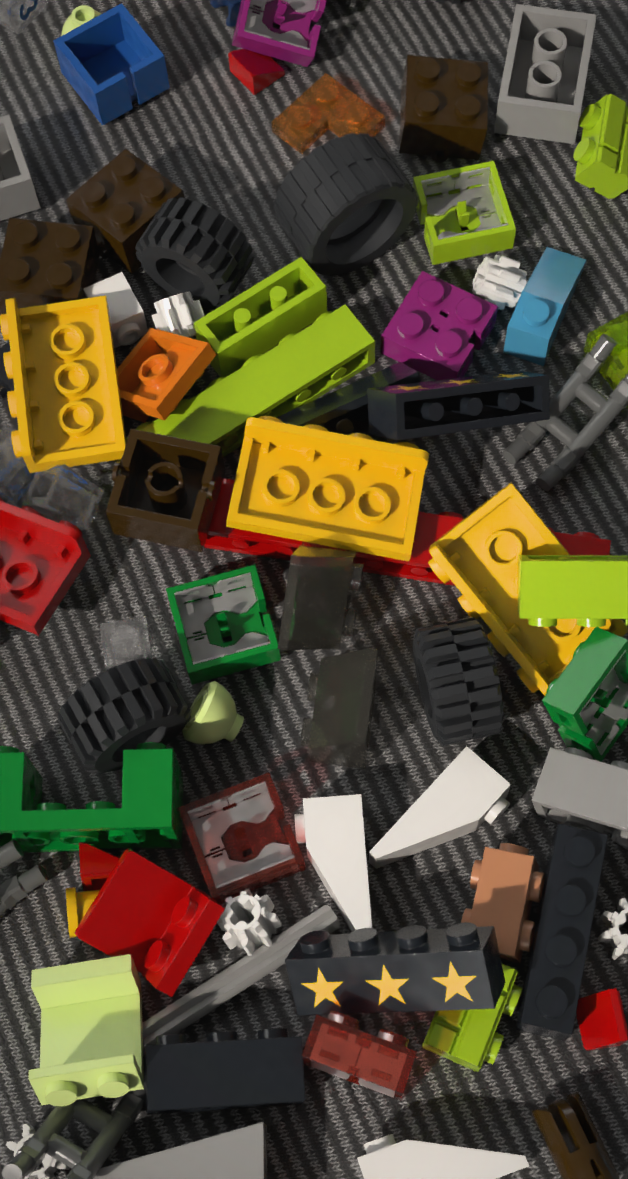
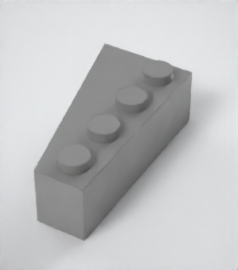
(584, 793)
(223, 1156)

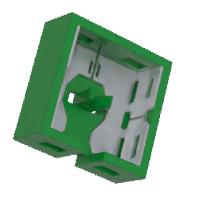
(219, 609)
(592, 694)

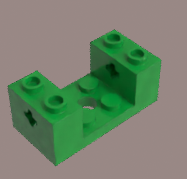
(145, 822)

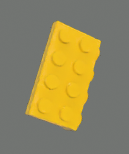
(63, 383)
(328, 488)
(483, 565)

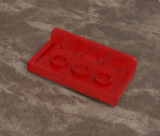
(36, 565)

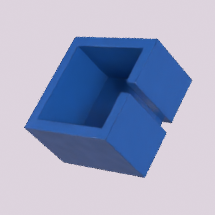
(112, 63)

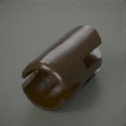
(574, 1140)

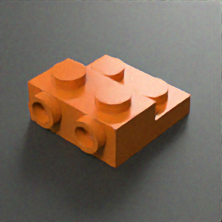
(160, 373)

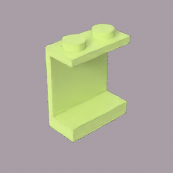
(89, 1030)

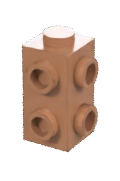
(505, 889)

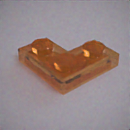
(322, 108)

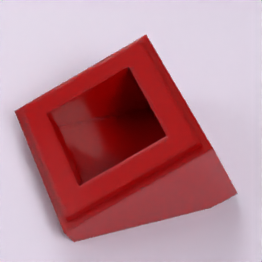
(254, 69)
(95, 866)
(602, 1020)

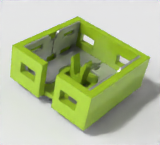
(480, 205)

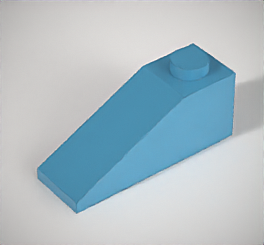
(543, 306)

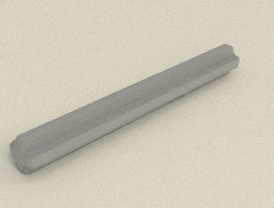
(235, 978)

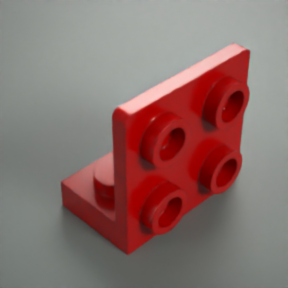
(152, 918)

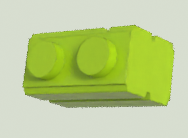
(604, 147)
(470, 1034)

